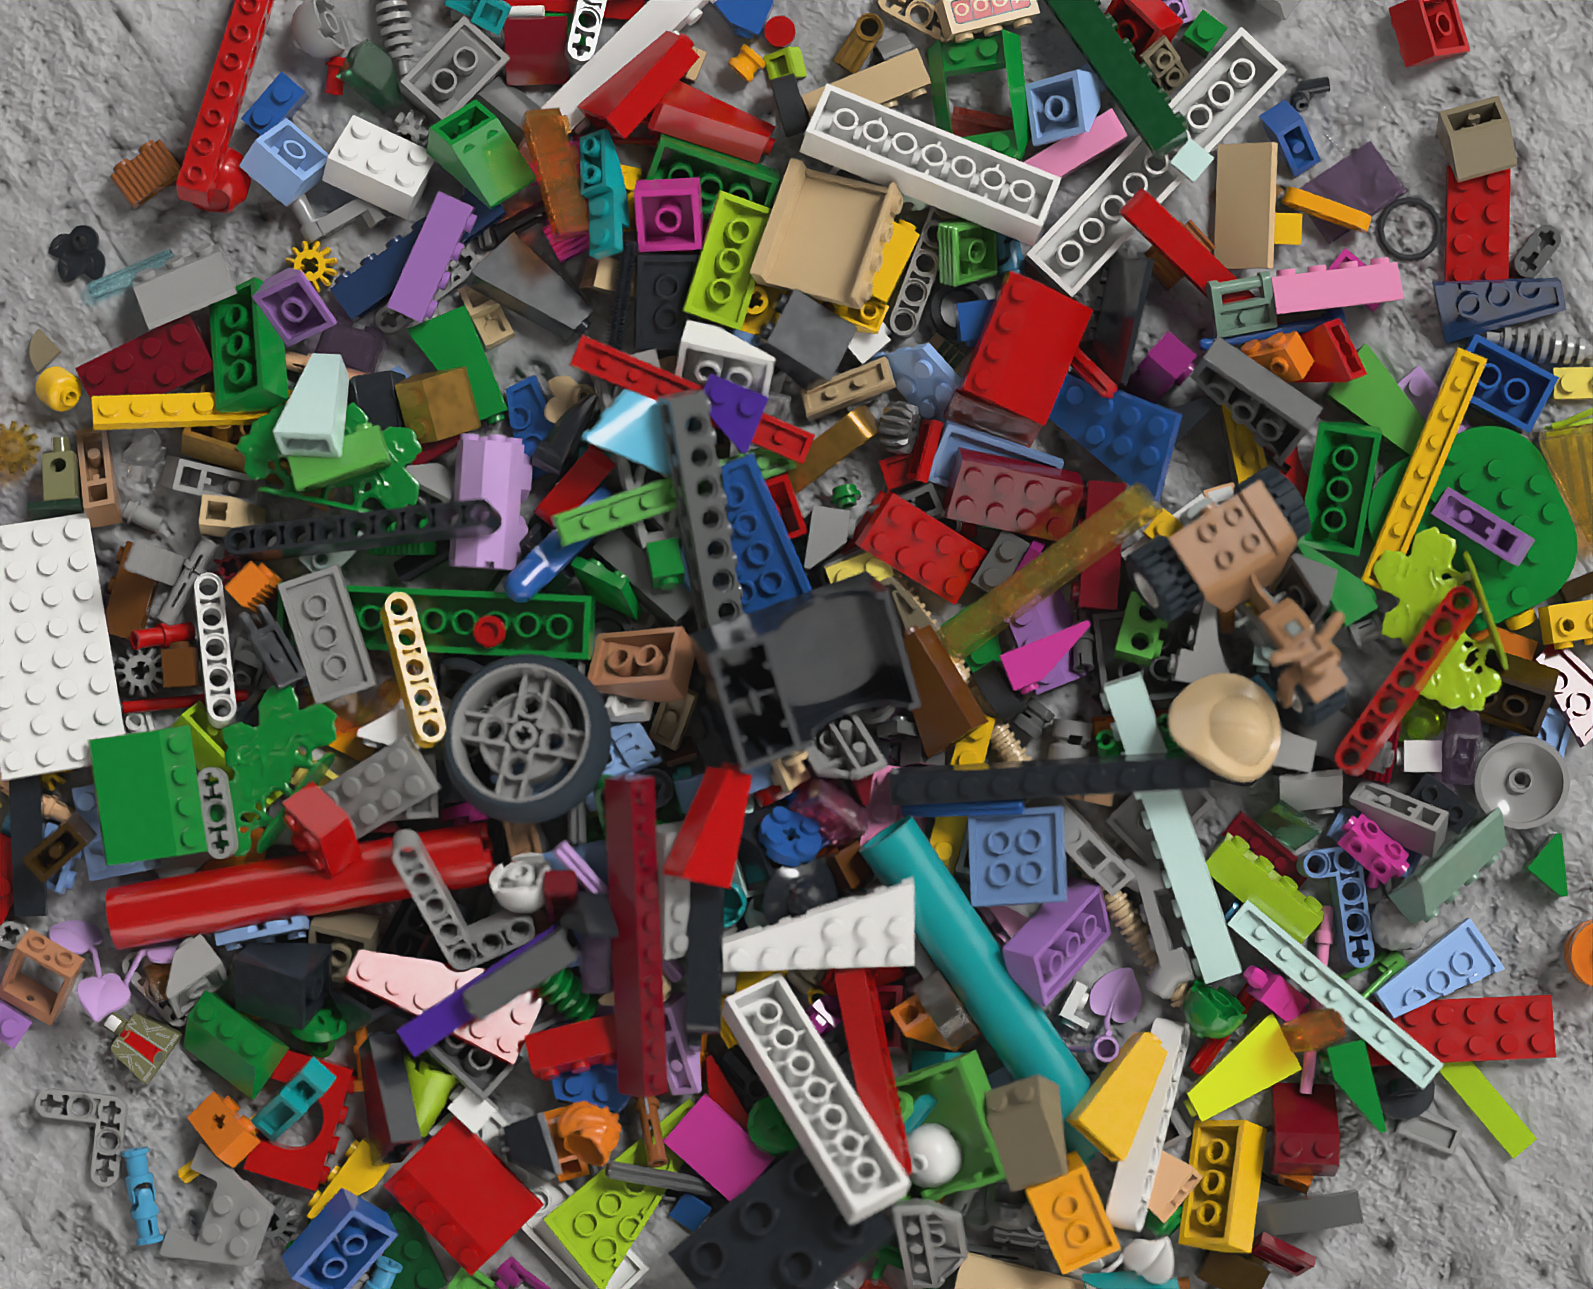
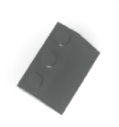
(471, 1066)

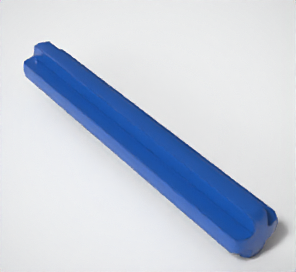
(972, 808)

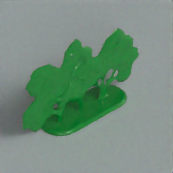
(390, 483)
(265, 762)

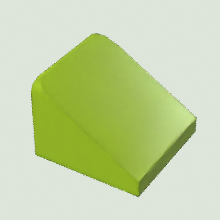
(785, 62)

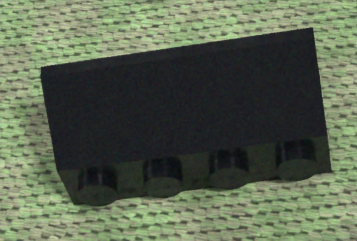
(412, 937)

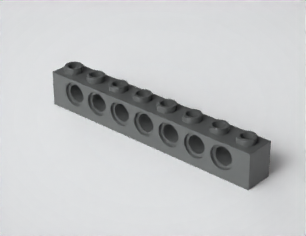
(685, 475)

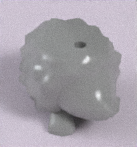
(1393, 929)

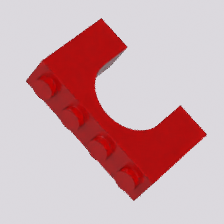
(306, 1163)

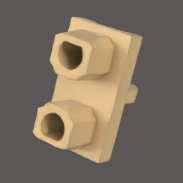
(790, 770)

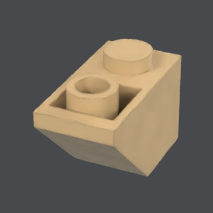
(223, 513)

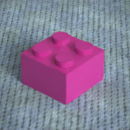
(669, 214)

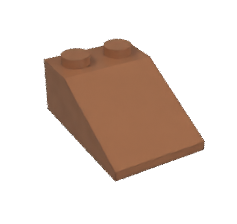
(643, 664)

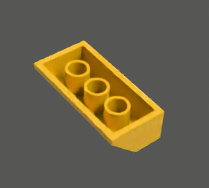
(1224, 1202)

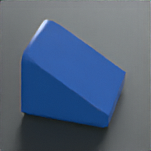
(690, 1211)

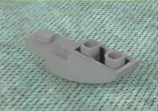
(1088, 847)

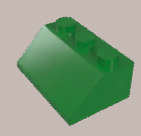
(232, 1043)

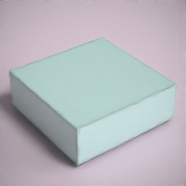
(1191, 160)

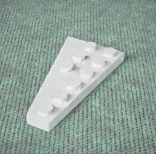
(842, 934)

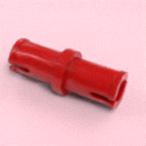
(162, 635)

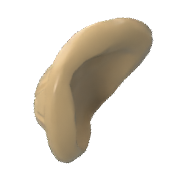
(1227, 725)

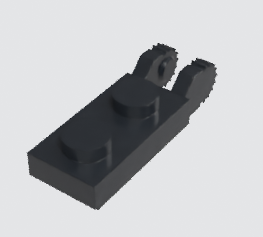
(273, 649)

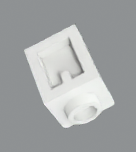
(1074, 999)

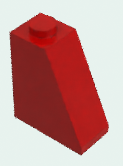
(1332, 354)

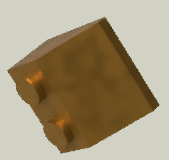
(438, 404)

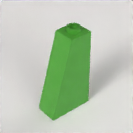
(1379, 403)

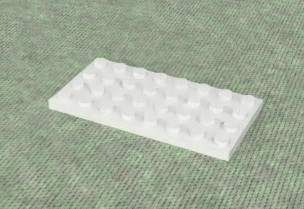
(53, 649)

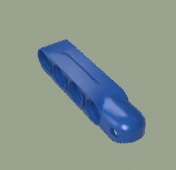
(547, 560)

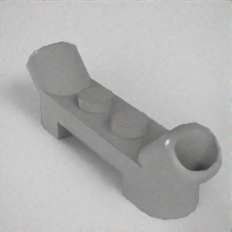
(1173, 964)

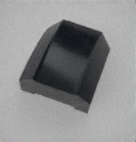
(378, 397)

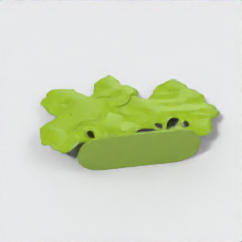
(1421, 589)

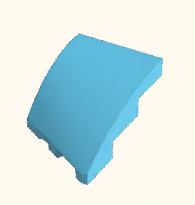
(633, 431)

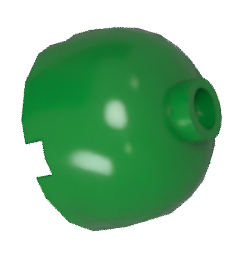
(1212, 1011)

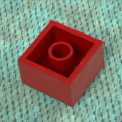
(321, 829)

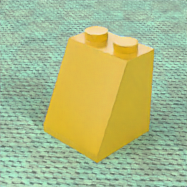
(895, 258)

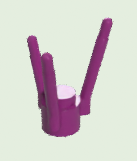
(514, 1274)

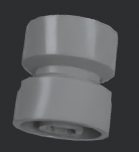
(1061, 731)

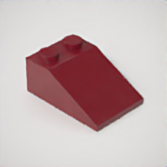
(1304, 1130)

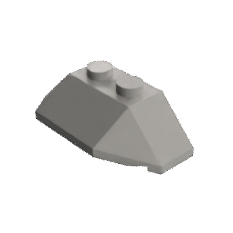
(845, 750)
(929, 1241)

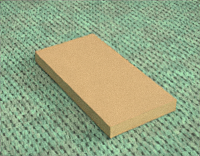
(1245, 205)

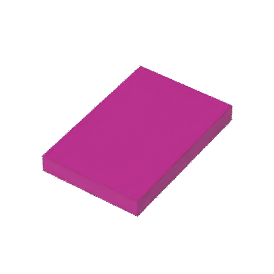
(718, 1148)

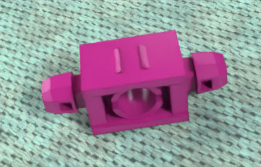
(1275, 993)

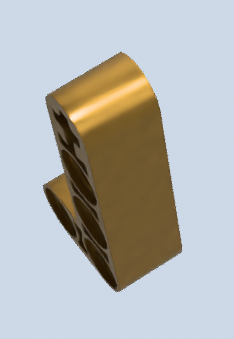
(833, 446)

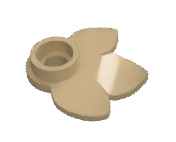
(566, 394)

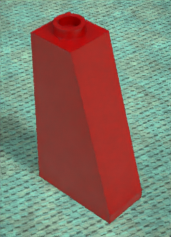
(639, 85)
(712, 124)
(712, 829)

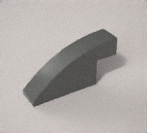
(1308, 1212)

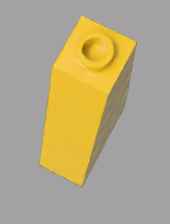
(1119, 1097)

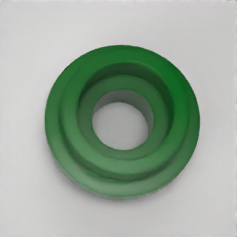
(845, 496)

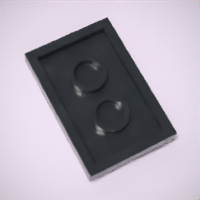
(659, 299)

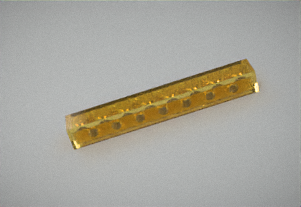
(1049, 571)

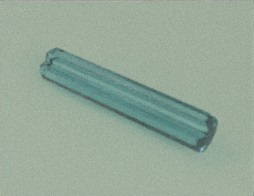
(123, 277)

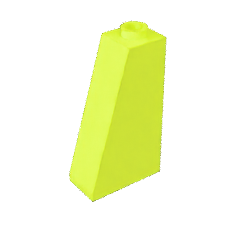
(1246, 1068)

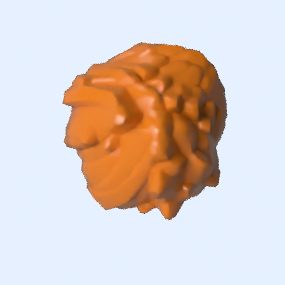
(589, 1132)

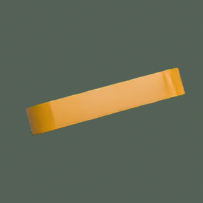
(1326, 209)

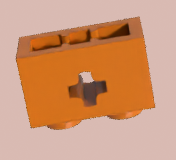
(224, 1129)

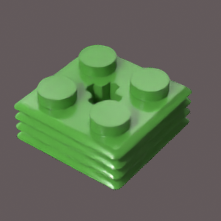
(966, 252)

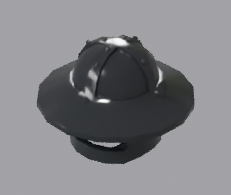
(797, 890)

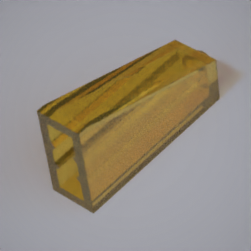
(1571, 461)

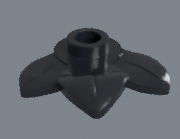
(78, 259)

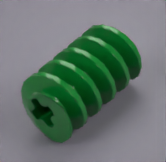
(567, 992)

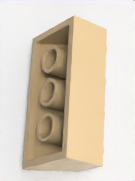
(991, 1273)

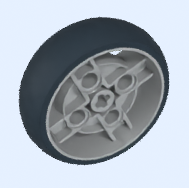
(539, 683)

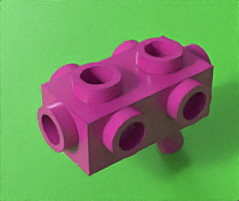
(1373, 850)

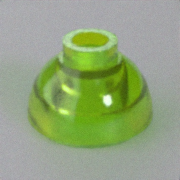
(1424, 720)

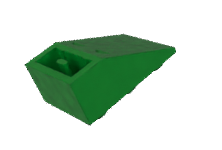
(479, 154)

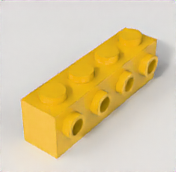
(1566, 623)

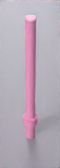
(1324, 938)

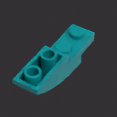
(605, 188)

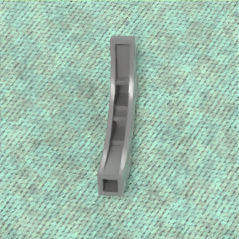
(1207, 659)

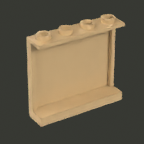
(826, 235)

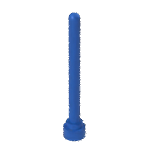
(1299, 326)

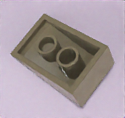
(1028, 1130)

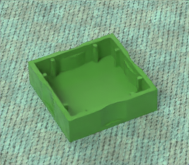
(961, 1107)

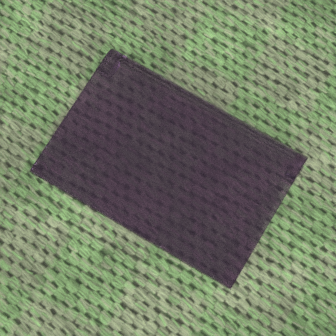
(1357, 182)

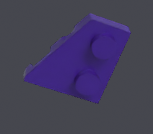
(735, 410)

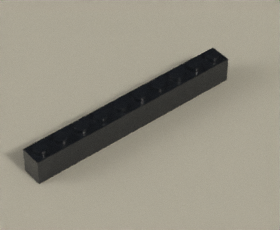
(1047, 778)

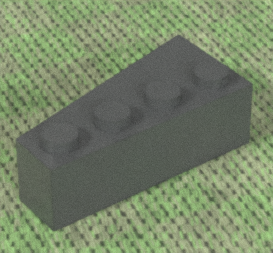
(1256, 398)

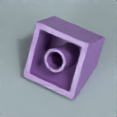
(293, 306)

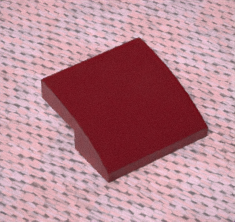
(536, 50)

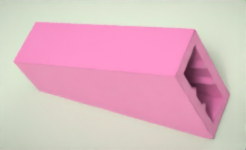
(1080, 150)

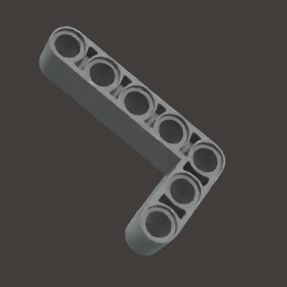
(446, 911)

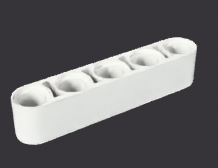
(218, 636)

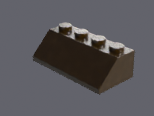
(1522, 696)

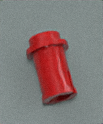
(334, 85)

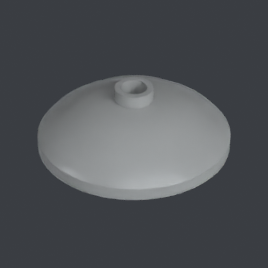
(1529, 802)

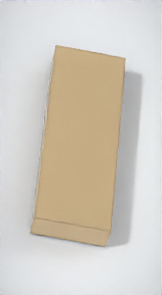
(848, 388)

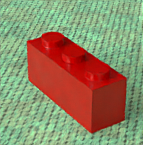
(572, 1047)

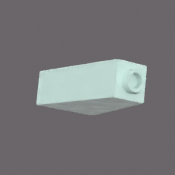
(316, 410)

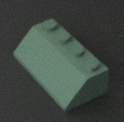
(1450, 868)

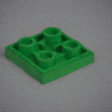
(608, 587)

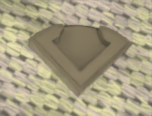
(42, 351)

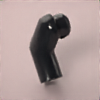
(1305, 91)

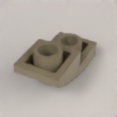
(1165, 65)

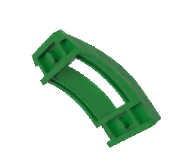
(982, 56)

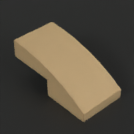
(487, 317)

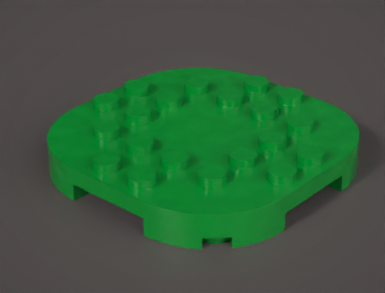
(1512, 482)

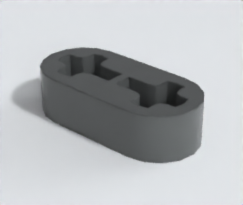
(1531, 247)

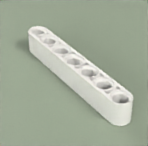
(1138, 1171)

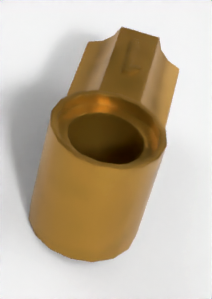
(858, 46)

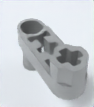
(318, 228)

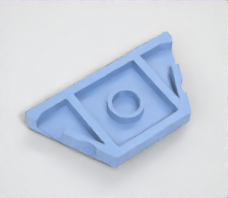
(923, 379)

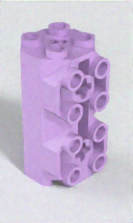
(502, 475)

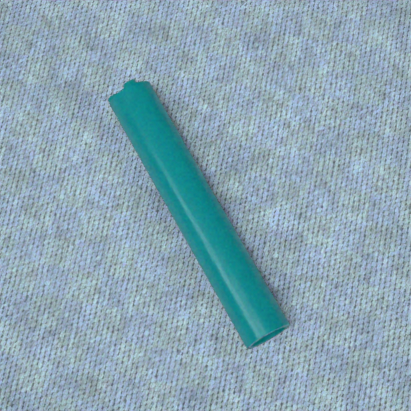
(977, 971)

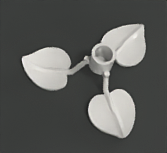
(1148, 1258)

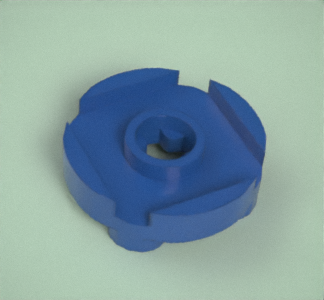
(774, 834)

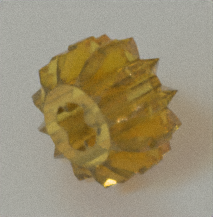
(17, 459)

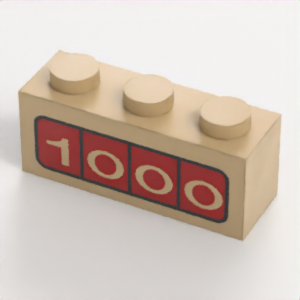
(967, 17)

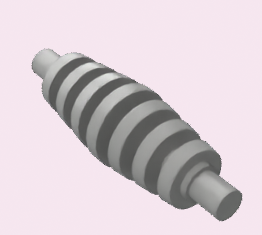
(396, 31)
(1542, 345)

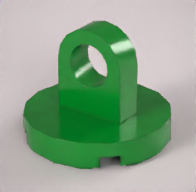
(324, 1027)
(769, 1129)

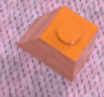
(918, 1024)

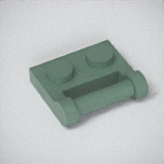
(1242, 315)

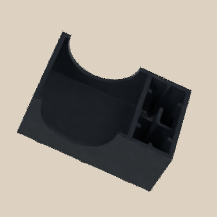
(802, 665)
(781, 1235)

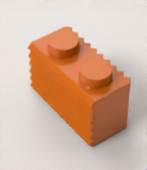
(254, 586)

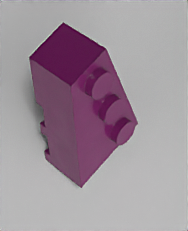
(1161, 368)

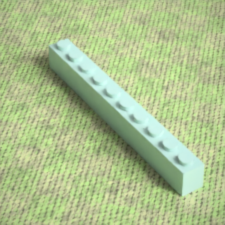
(1174, 836)

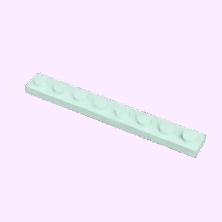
(1335, 994)

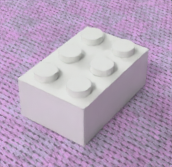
(379, 167)

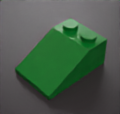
(1349, 592)
(1350, 1071)

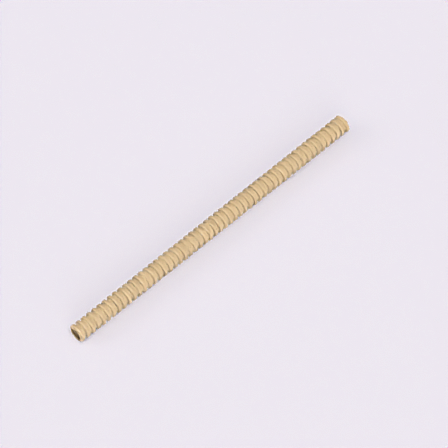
(1010, 750)

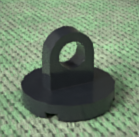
(454, 671)
(1400, 1095)

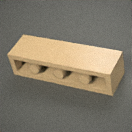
(881, 83)

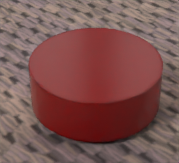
(780, 31)
(489, 631)

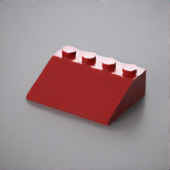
(1025, 348)
(463, 1195)

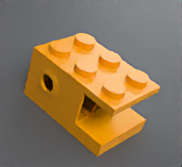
(1072, 1217)

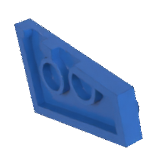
(526, 414)

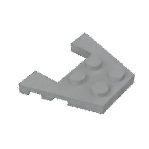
(233, 1220)

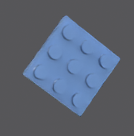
(1018, 858)

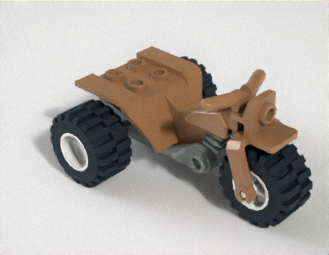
(1229, 560)

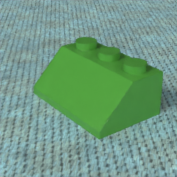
(360, 454)

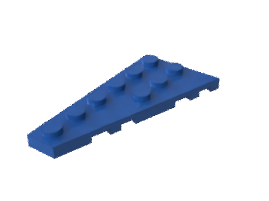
(1121, 432)

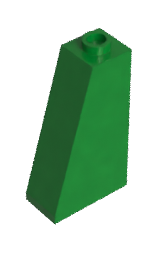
(454, 343)

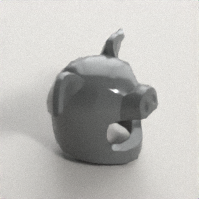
(1004, 1210)

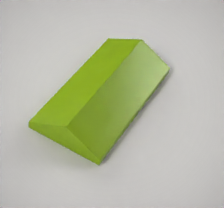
(722, 275)

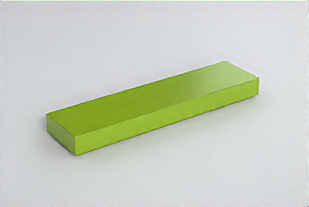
(1488, 1106)

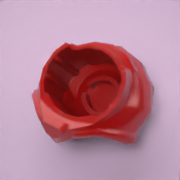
(231, 185)

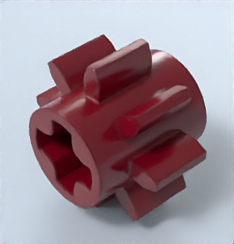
(222, 564)

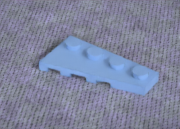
(1446, 965)

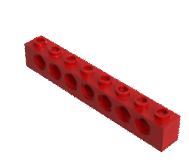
(223, 100)

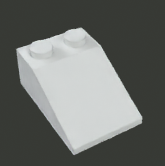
(715, 351)

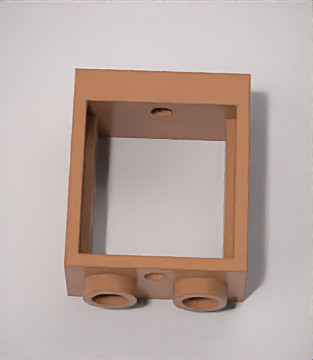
(18, 987)

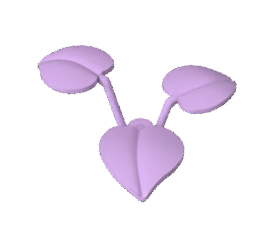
(107, 992)
(1117, 998)

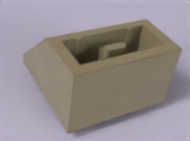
(1477, 138)

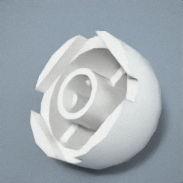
(521, 883)
(933, 1155)

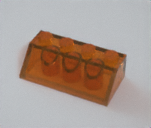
(556, 172)

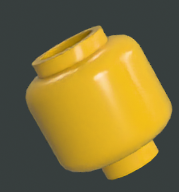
(58, 388)

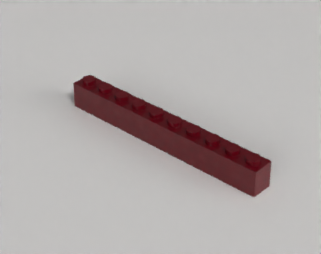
(638, 944)

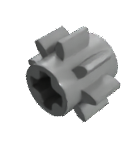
(412, 127)

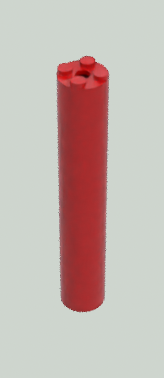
(287, 888)

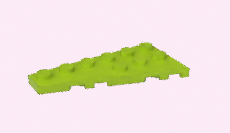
(608, 1214)

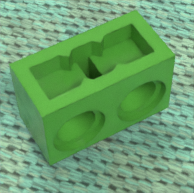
(1137, 628)

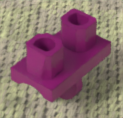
(824, 1014)

